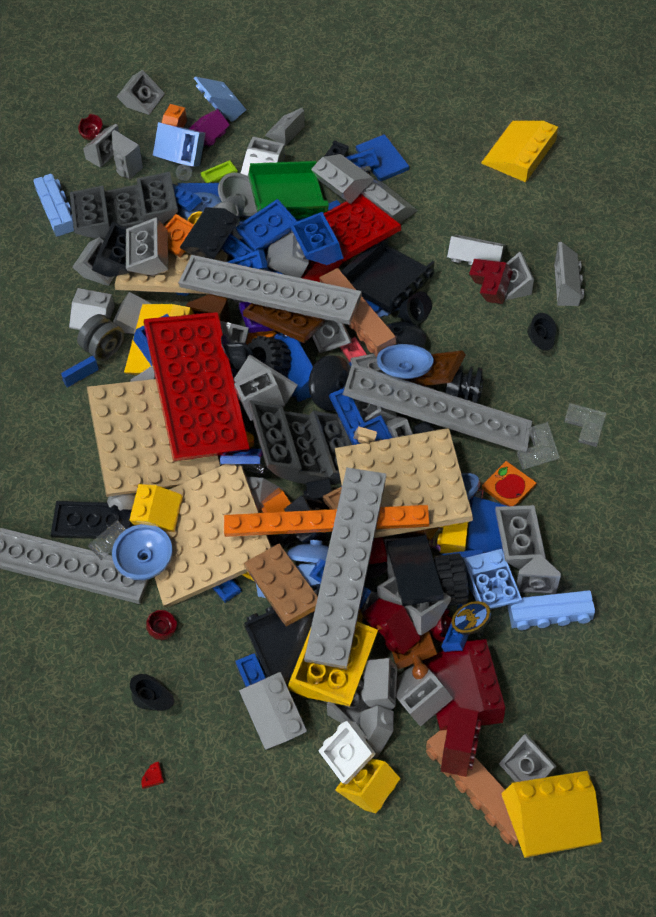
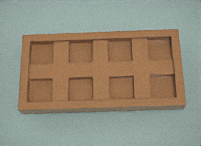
(282, 584)

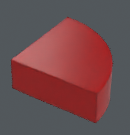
(152, 776)

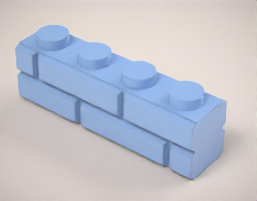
(54, 204)
(552, 609)

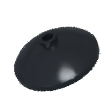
(408, 333)
(326, 377)

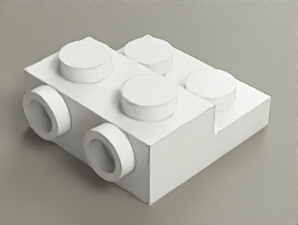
(347, 751)

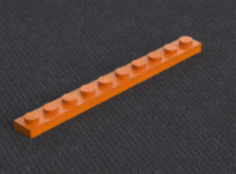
(318, 521)

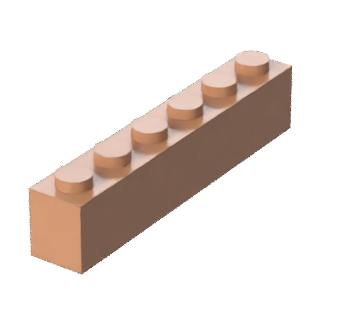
(365, 321)
(480, 787)

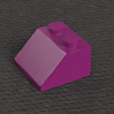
(212, 125)

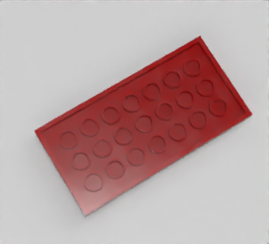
(195, 386)

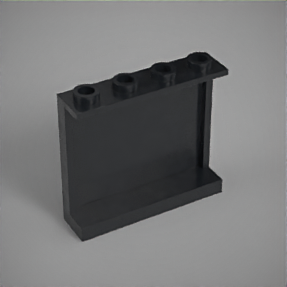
(387, 275)
(277, 644)

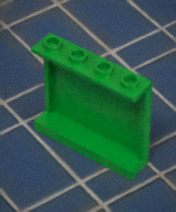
(291, 184)

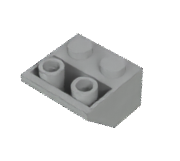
(259, 388)
(380, 683)

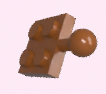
(421, 650)

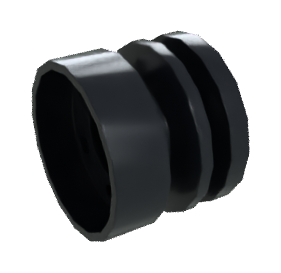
(466, 384)

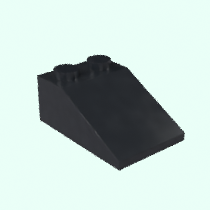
(306, 503)

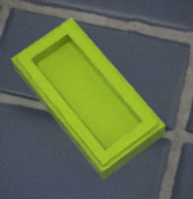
(216, 173)

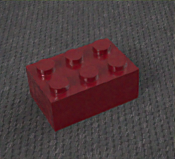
(460, 741)

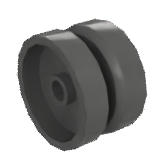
(100, 337)

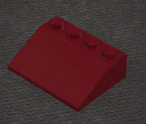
(470, 681)

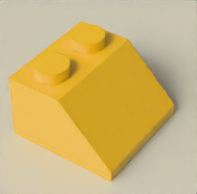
(156, 507)
(370, 785)

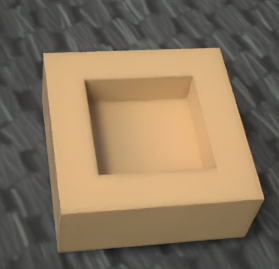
(364, 435)

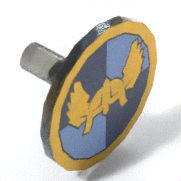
(472, 618)

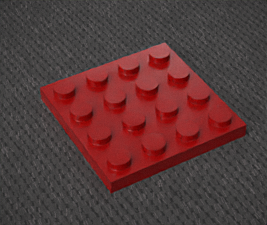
(360, 225)

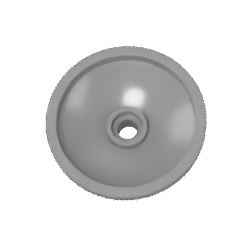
(238, 185)

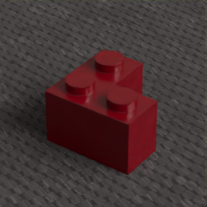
(493, 277)
(393, 624)

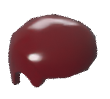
(90, 127)
(158, 622)
(440, 630)

